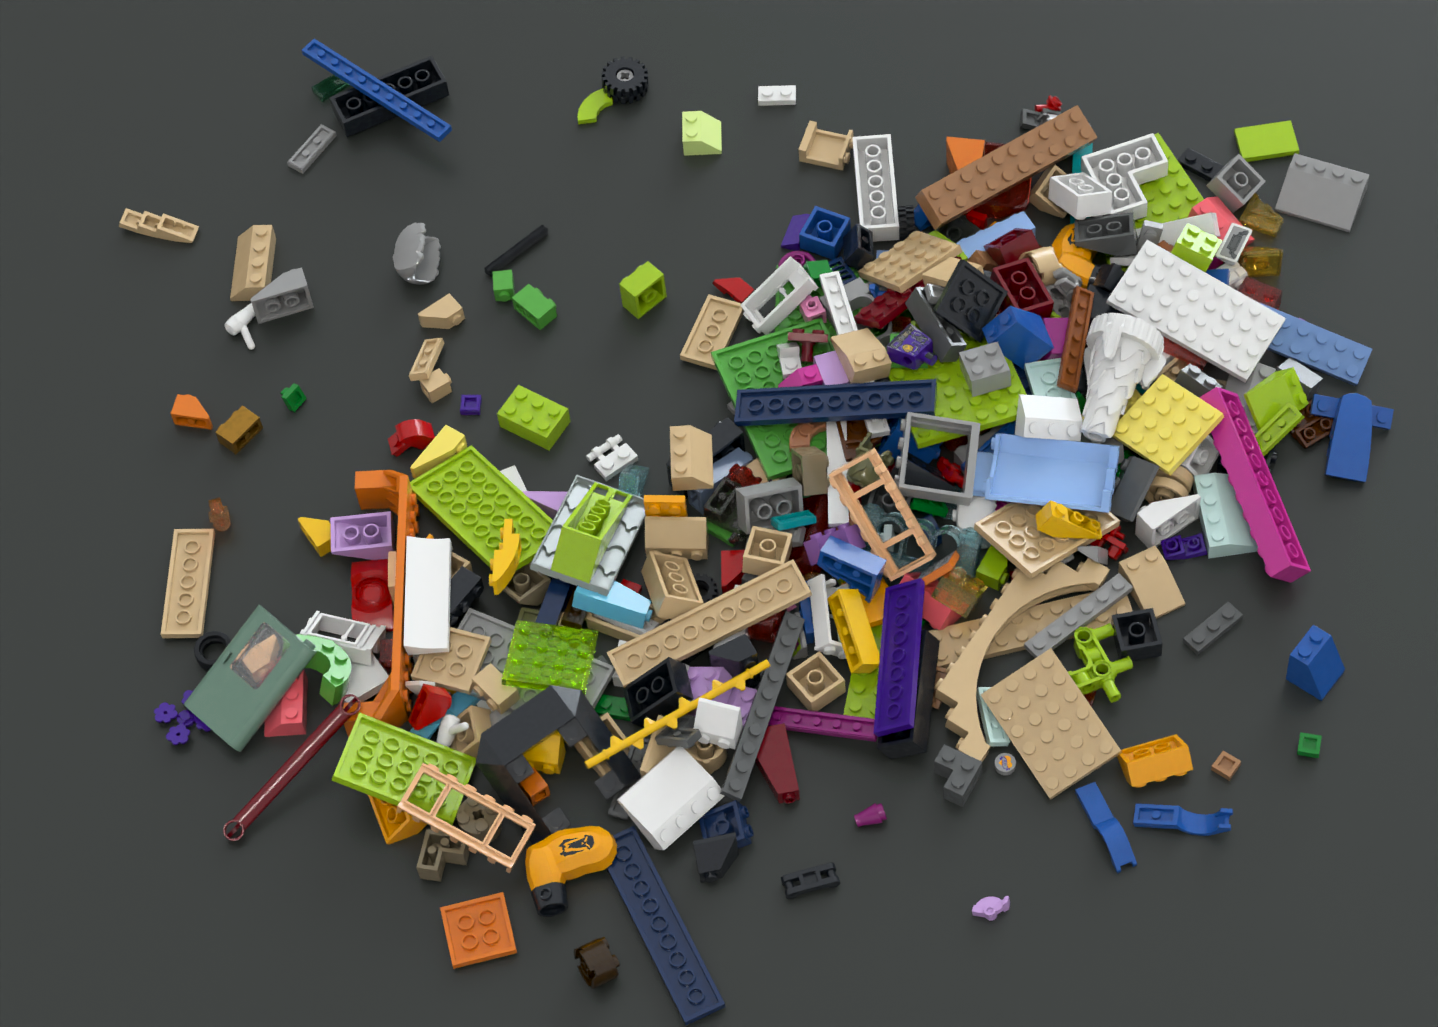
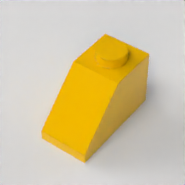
(318, 534)

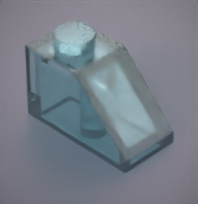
(633, 479)

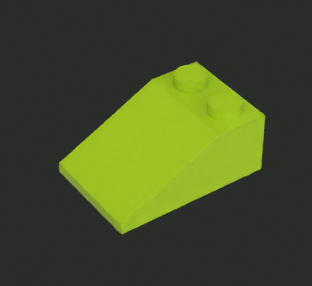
(1273, 394)

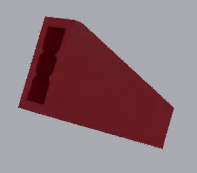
(776, 764)

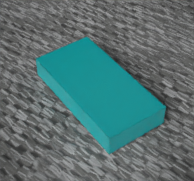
(793, 520)

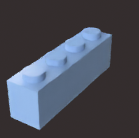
(983, 237)

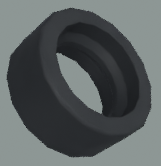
(206, 640)

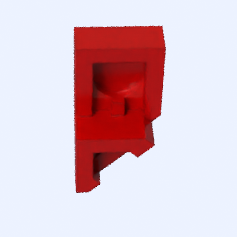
(735, 287)

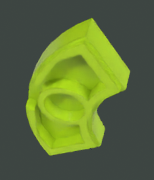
(592, 106)

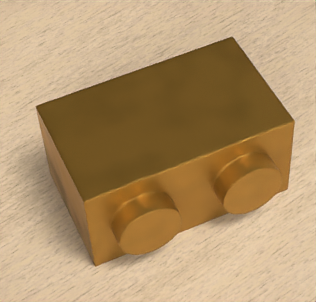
(239, 429)

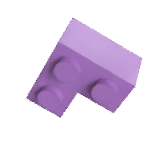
(845, 532)

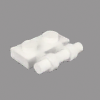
(616, 461)

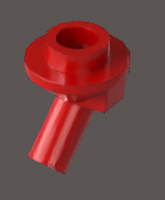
(1053, 103)

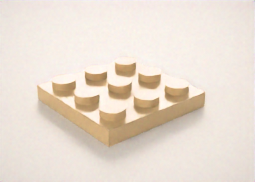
(458, 666)

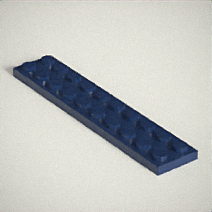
(835, 402)
(663, 929)

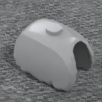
(416, 255)

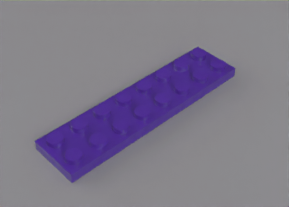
(899, 657)

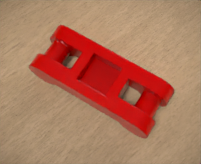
(950, 471)

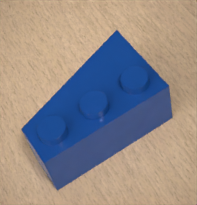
(853, 565)

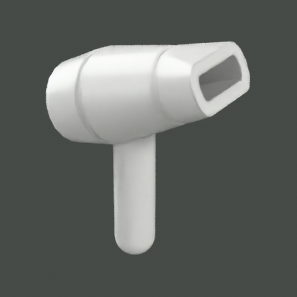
(239, 322)
(449, 728)

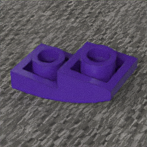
(1189, 547)

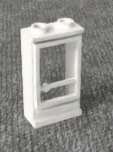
(788, 271)
(819, 604)
(366, 635)

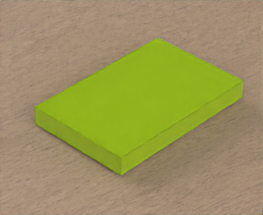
(1266, 141)

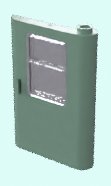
(250, 678)

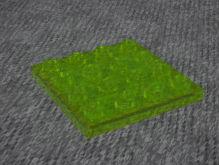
(549, 656)

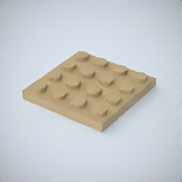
(908, 260)

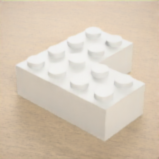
(1124, 169)

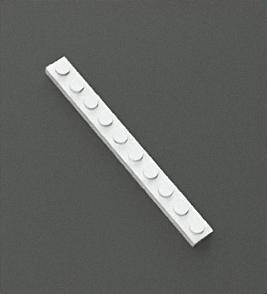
(844, 323)

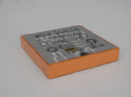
(939, 568)

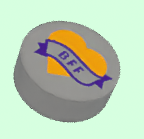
(1005, 764)

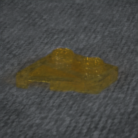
(1261, 217)

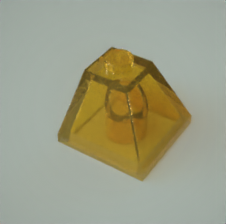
(1261, 261)

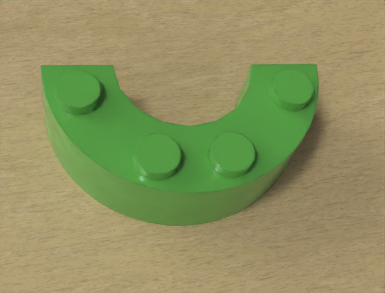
(333, 664)

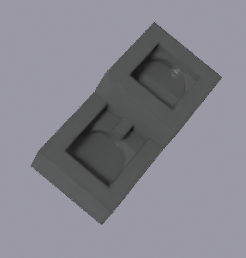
(1029, 118)

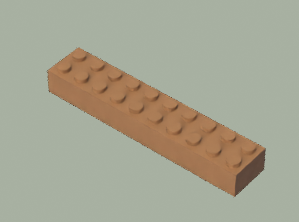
(1005, 167)

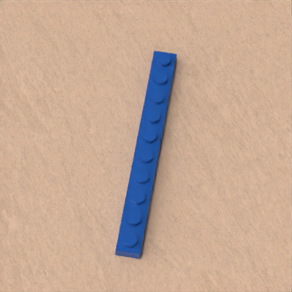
(377, 90)

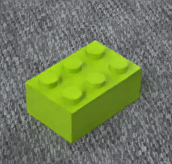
(533, 417)

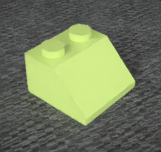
(701, 134)

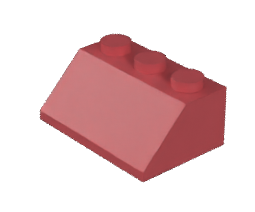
(1224, 215)
(934, 612)
(290, 713)

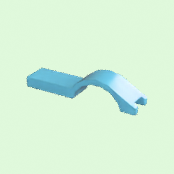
(459, 703)

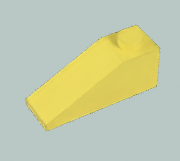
(443, 446)

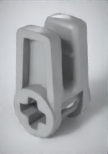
(1066, 282)

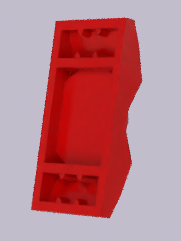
(371, 593)

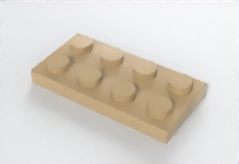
(711, 330)

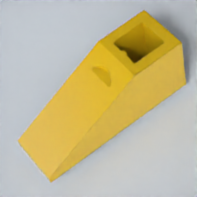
(1066, 523)

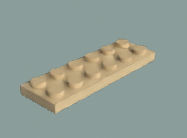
(188, 583)

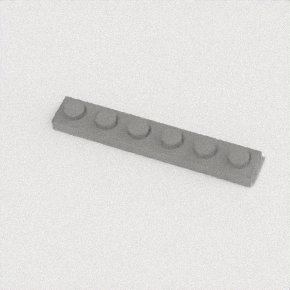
(1079, 616)

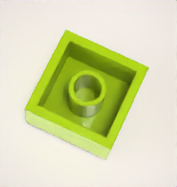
(1196, 247)
(642, 289)

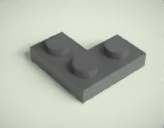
(683, 736)

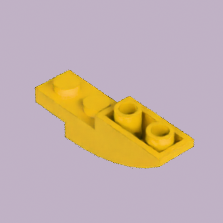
(506, 558)

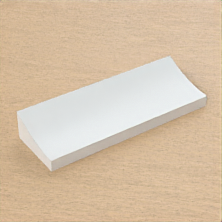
(427, 595)

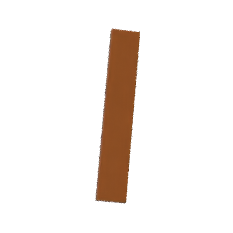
(1075, 339)

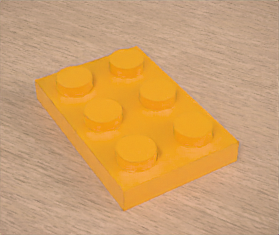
(665, 505)

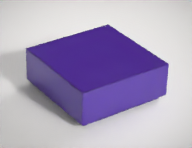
(470, 404)

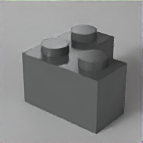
(960, 771)

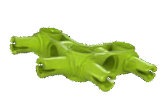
(1096, 661)

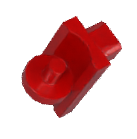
(1116, 546)

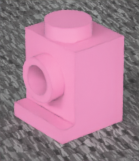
(812, 309)

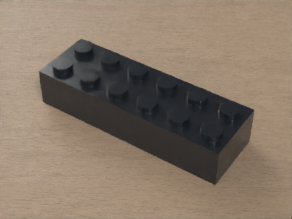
(418, 81)
(915, 740)

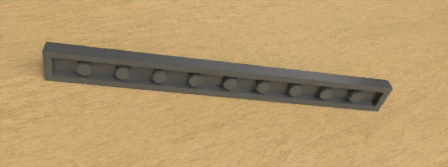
(762, 707)

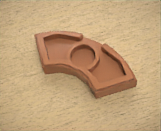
(804, 433)

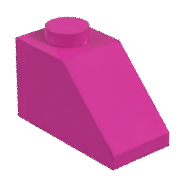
(803, 377)

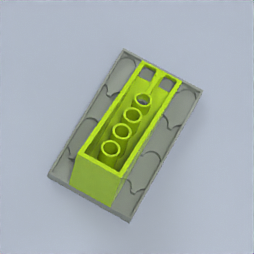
(590, 535)

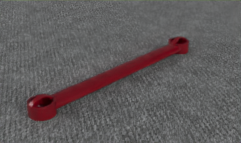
(291, 767)

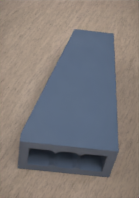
(721, 468)

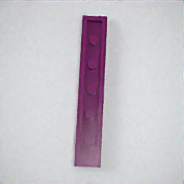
(824, 723)

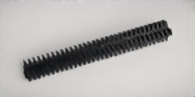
(517, 248)

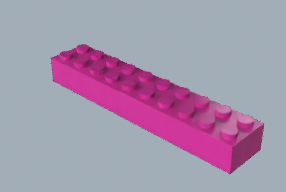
(1256, 489)

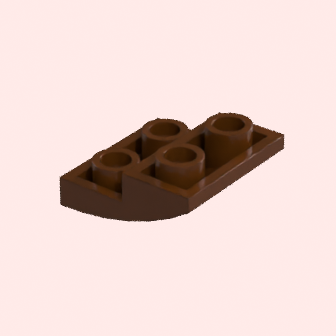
(1311, 428)

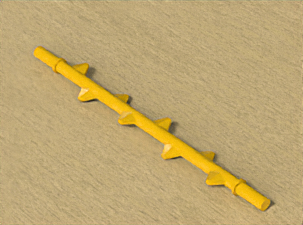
(670, 720)

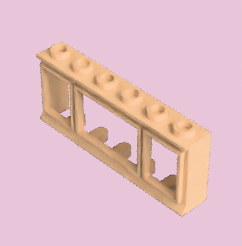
(868, 532)
(456, 834)

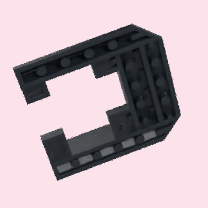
(550, 711)

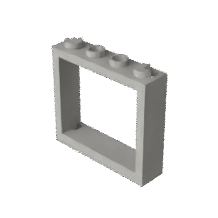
(946, 425)

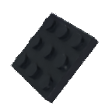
(969, 300)

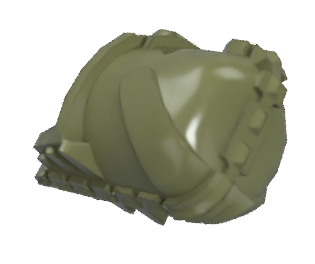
(863, 472)

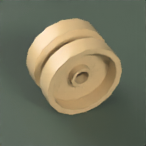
(1170, 487)

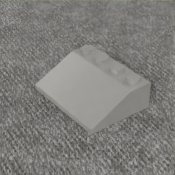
(1322, 192)

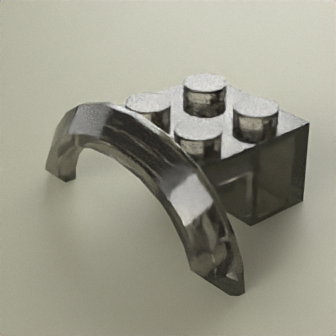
(722, 509)

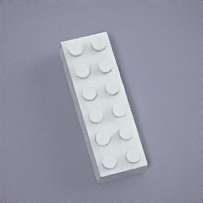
(876, 186)

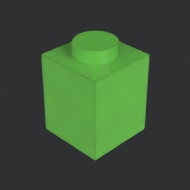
(503, 285)

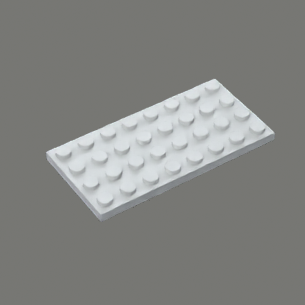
(1196, 310)

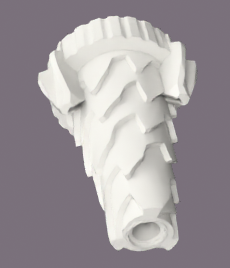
(1118, 356)

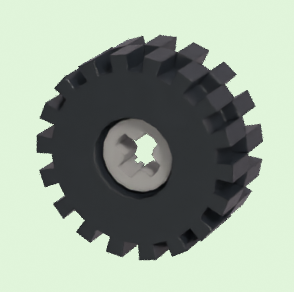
(625, 89)

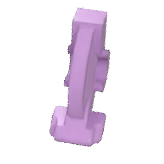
(990, 907)

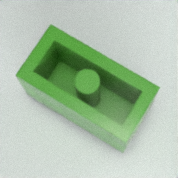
(534, 306)

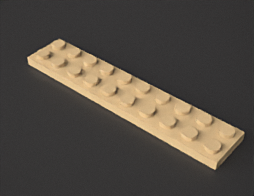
(711, 621)
(1019, 630)

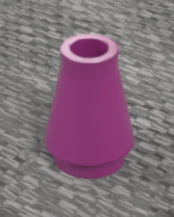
(872, 815)

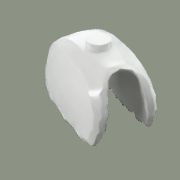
(968, 515)

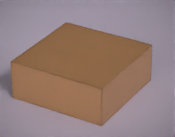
(1226, 765)

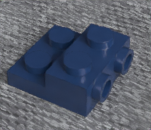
(726, 820)

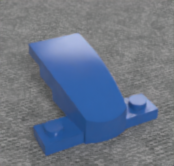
(1350, 432)

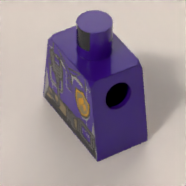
(911, 348)

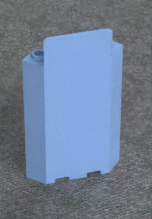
(1046, 470)

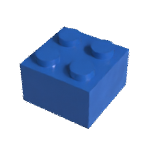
(824, 232)

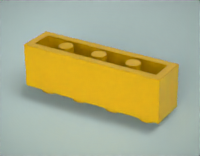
(854, 630)

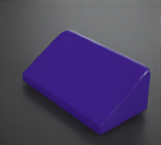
(791, 238)

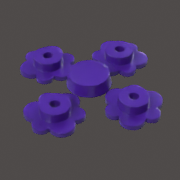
(185, 719)

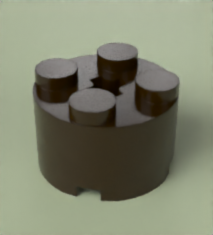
(596, 962)

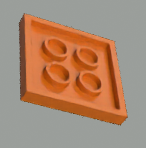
(478, 930)

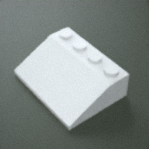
(670, 798)

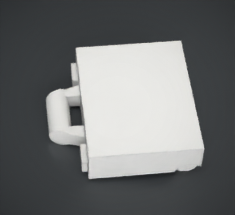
(366, 680)

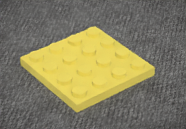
(1166, 424)

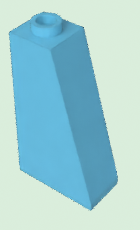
(620, 604)

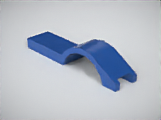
(1177, 818)
(1107, 825)

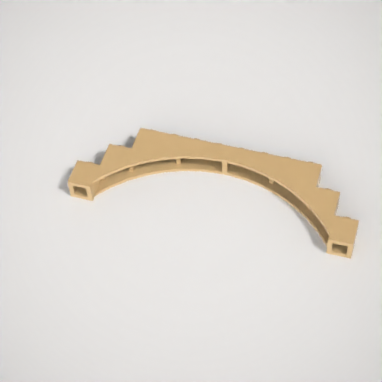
(960, 684)

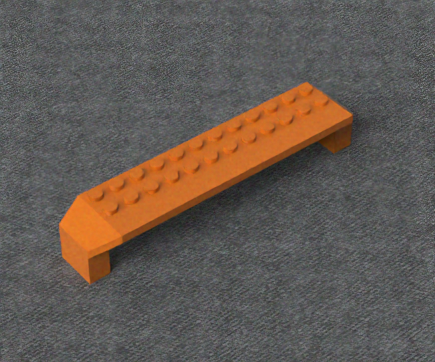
(380, 491)

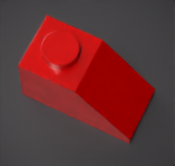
(731, 569)
(429, 706)

